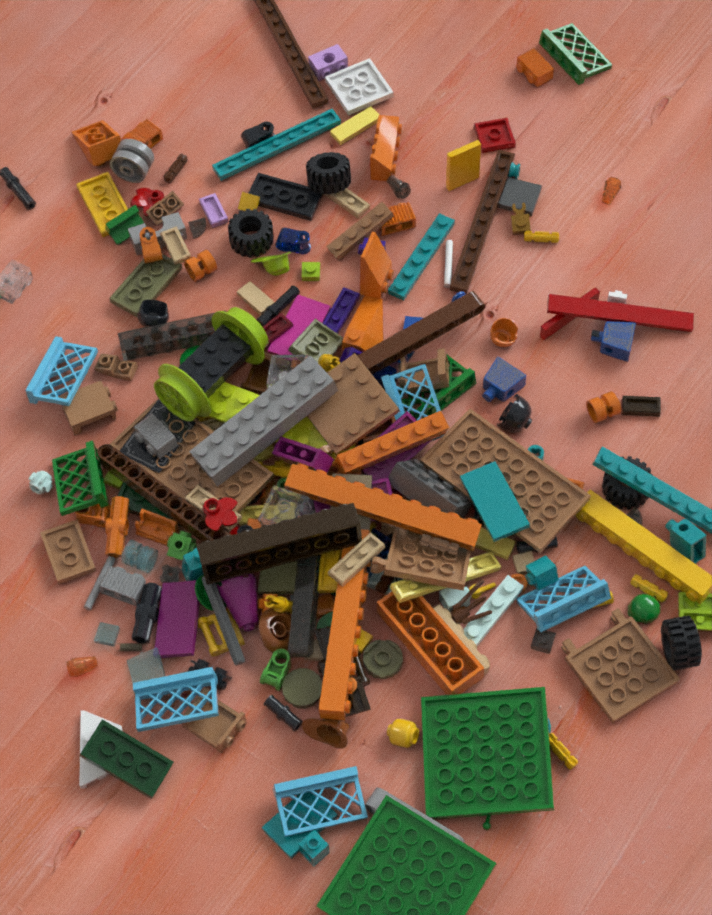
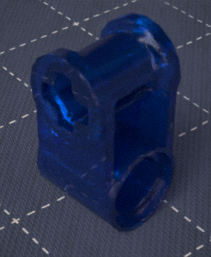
(292, 239)

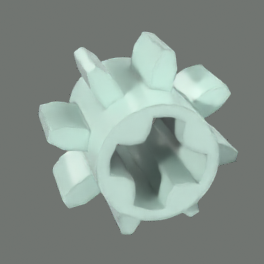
(40, 482)

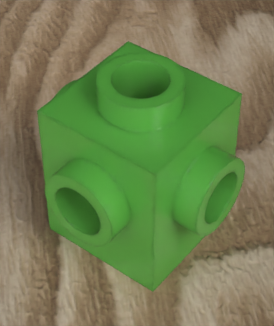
(180, 544)

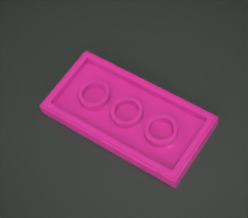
(301, 315)

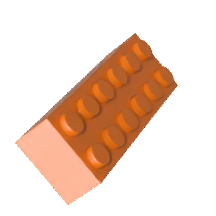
(431, 643)

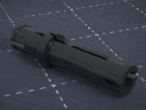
(13, 183)
(274, 310)

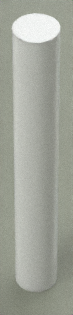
(448, 263)

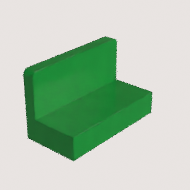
(119, 225)

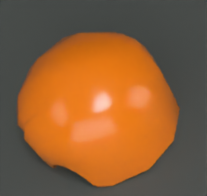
(503, 332)

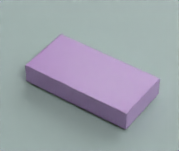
(213, 210)

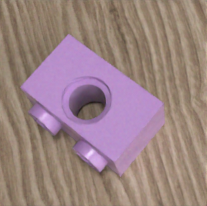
(328, 61)

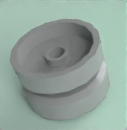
(132, 160)

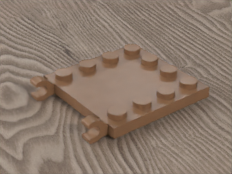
(354, 409)
(420, 563)
(621, 668)

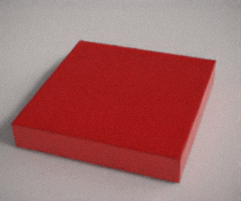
(494, 135)

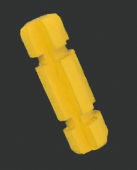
(540, 236)
(649, 588)
(562, 752)

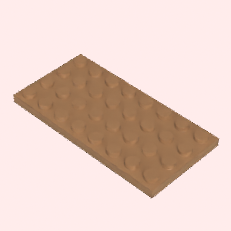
(184, 474)
(541, 491)

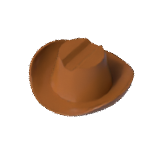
(275, 629)

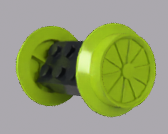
(187, 387)

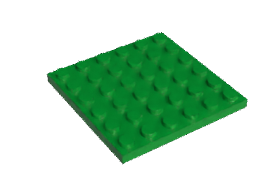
(486, 753)
(406, 869)

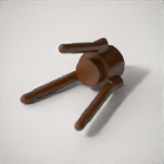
(461, 613)

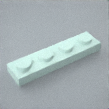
(498, 604)

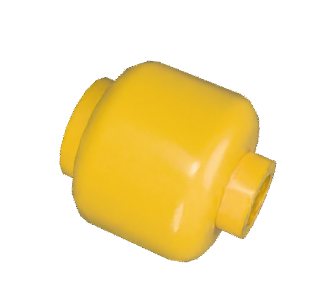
(403, 733)

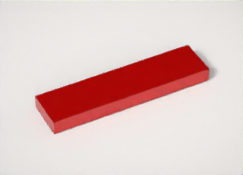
(559, 321)

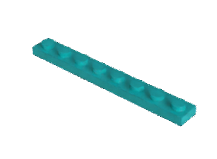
(276, 144)
(654, 488)

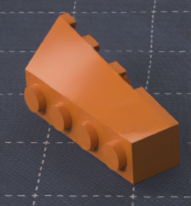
(384, 148)

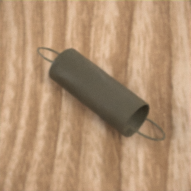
(130, 646)

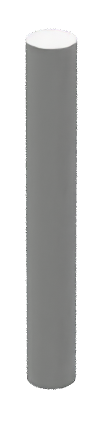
(95, 591)

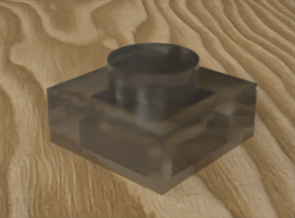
(543, 641)

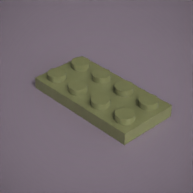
(145, 283)

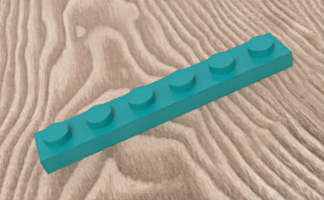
(421, 257)

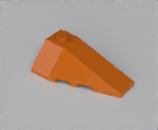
(366, 326)

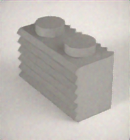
(155, 436)
(122, 585)

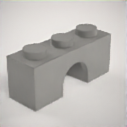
(168, 222)

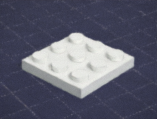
(359, 86)

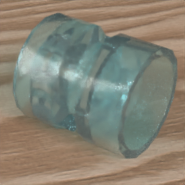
(139, 556)

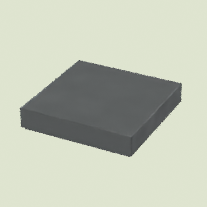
(520, 192)

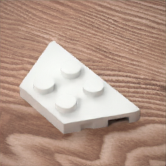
(89, 771)

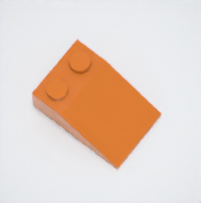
(97, 142)
(375, 268)

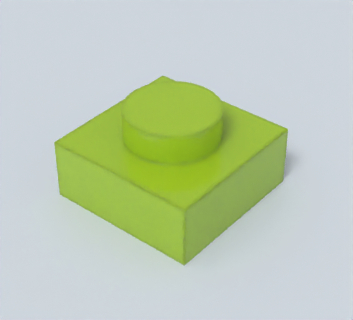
(310, 271)

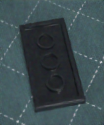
(285, 196)

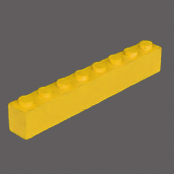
(646, 548)

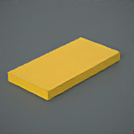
(101, 200)

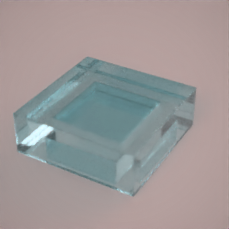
(107, 634)

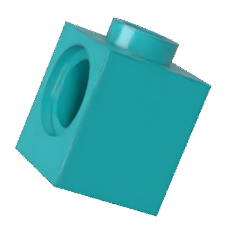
(314, 848)

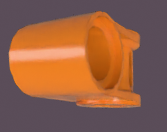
(150, 248)
(94, 515)

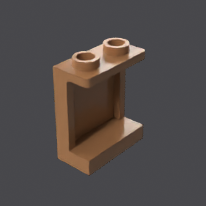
(437, 368)
(89, 406)
(217, 730)

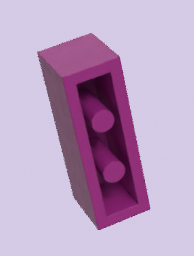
(296, 452)

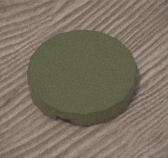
(382, 659)
(302, 688)

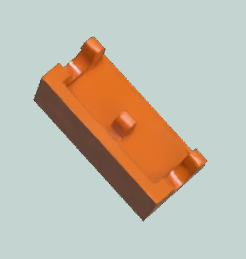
(155, 527)

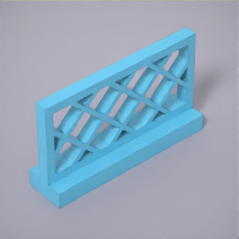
(48, 369)
(392, 390)
(567, 605)
(174, 686)
(315, 783)

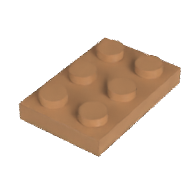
(68, 551)

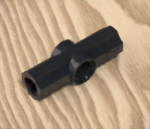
(146, 613)

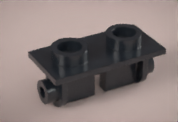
(221, 673)

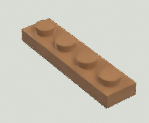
(363, 228)

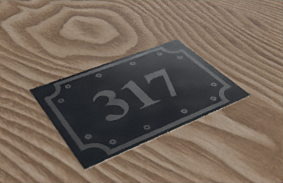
(138, 452)

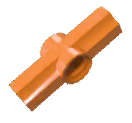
(117, 526)

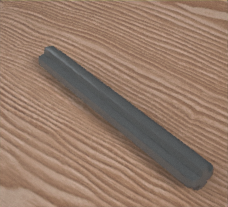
(224, 623)

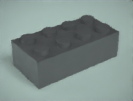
(425, 486)

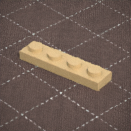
(458, 630)

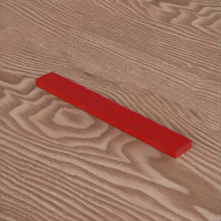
(620, 312)

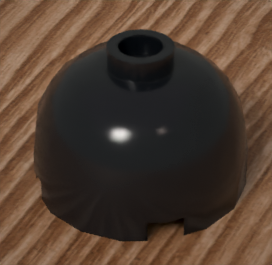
(516, 415)

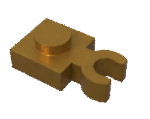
(520, 221)

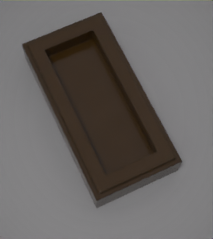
(641, 406)

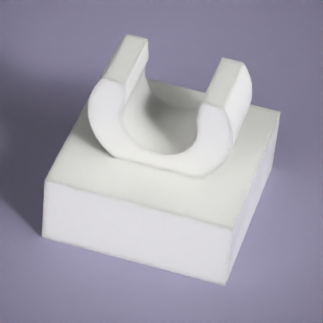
(617, 297)

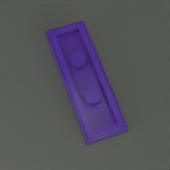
(341, 309)

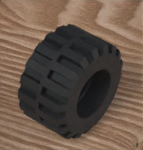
(328, 173)
(250, 221)
(623, 495)
(681, 643)

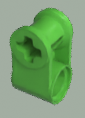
(274, 672)

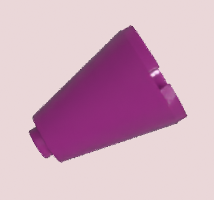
(241, 600)

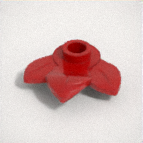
(146, 198)
(222, 514)

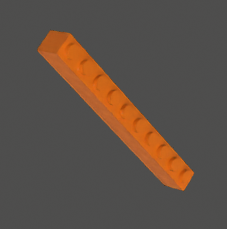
(383, 507)
(342, 644)

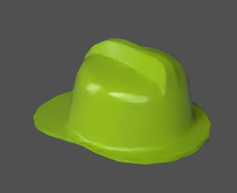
(274, 264)

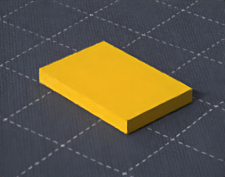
(463, 165)

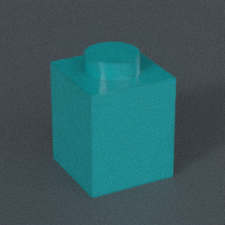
(541, 573)

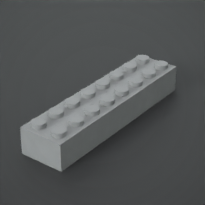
(264, 420)

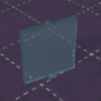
(146, 666)

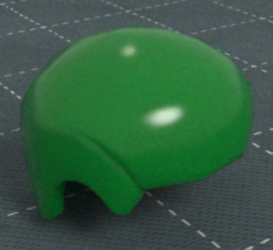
(644, 608)

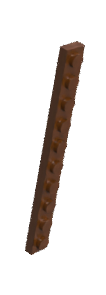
(292, 53)
(482, 222)

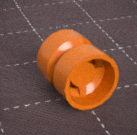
(206, 263)
(604, 406)

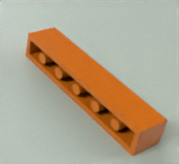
(392, 444)

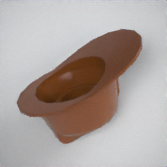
(327, 731)

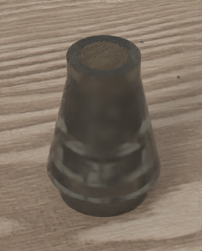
(399, 187)

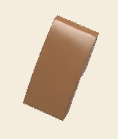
(165, 207)
(116, 368)

